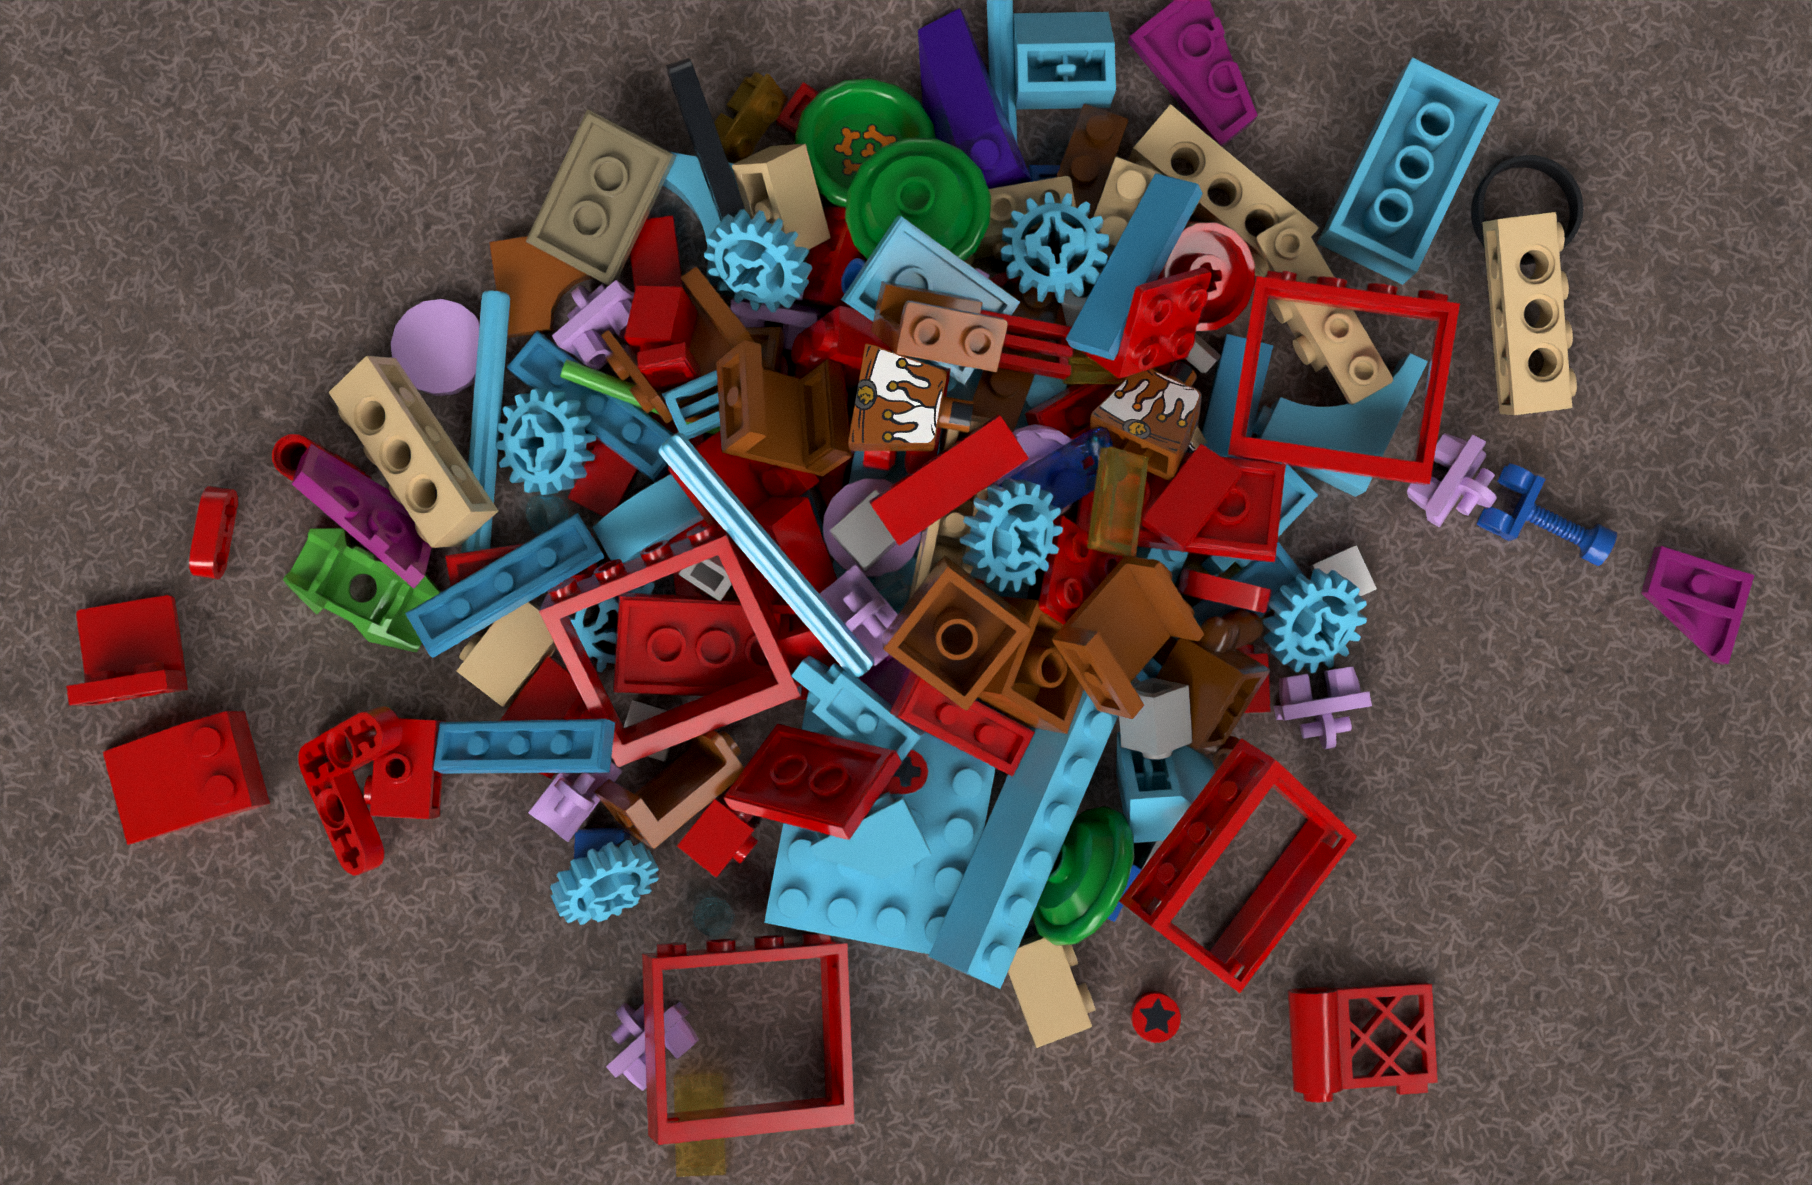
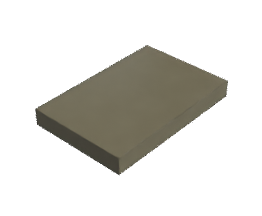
(600, 198)

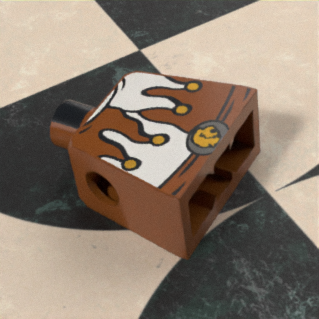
(902, 404)
(1153, 416)

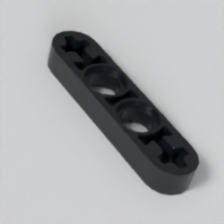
(704, 138)

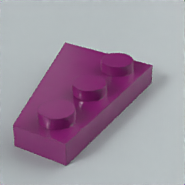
(1192, 61)
(364, 512)

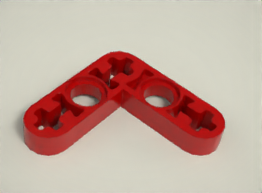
(354, 832)

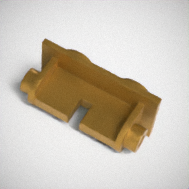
(757, 106)

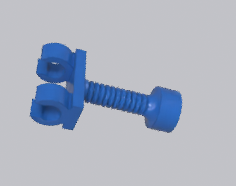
(1594, 543)

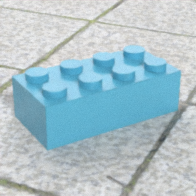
(1408, 171)

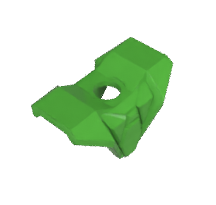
(324, 580)

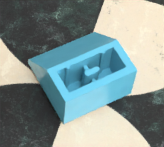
(1063, 60)
(1159, 790)
(882, 844)

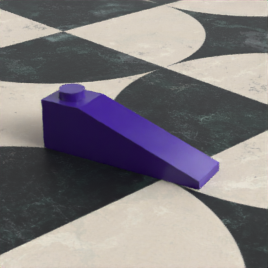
(964, 102)

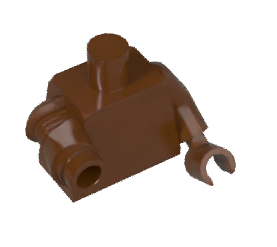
(1218, 678)

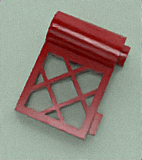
(1324, 1046)

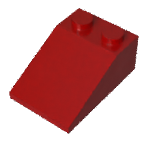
(186, 776)

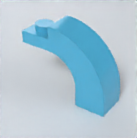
(645, 519)

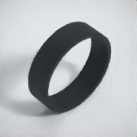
(1547, 166)

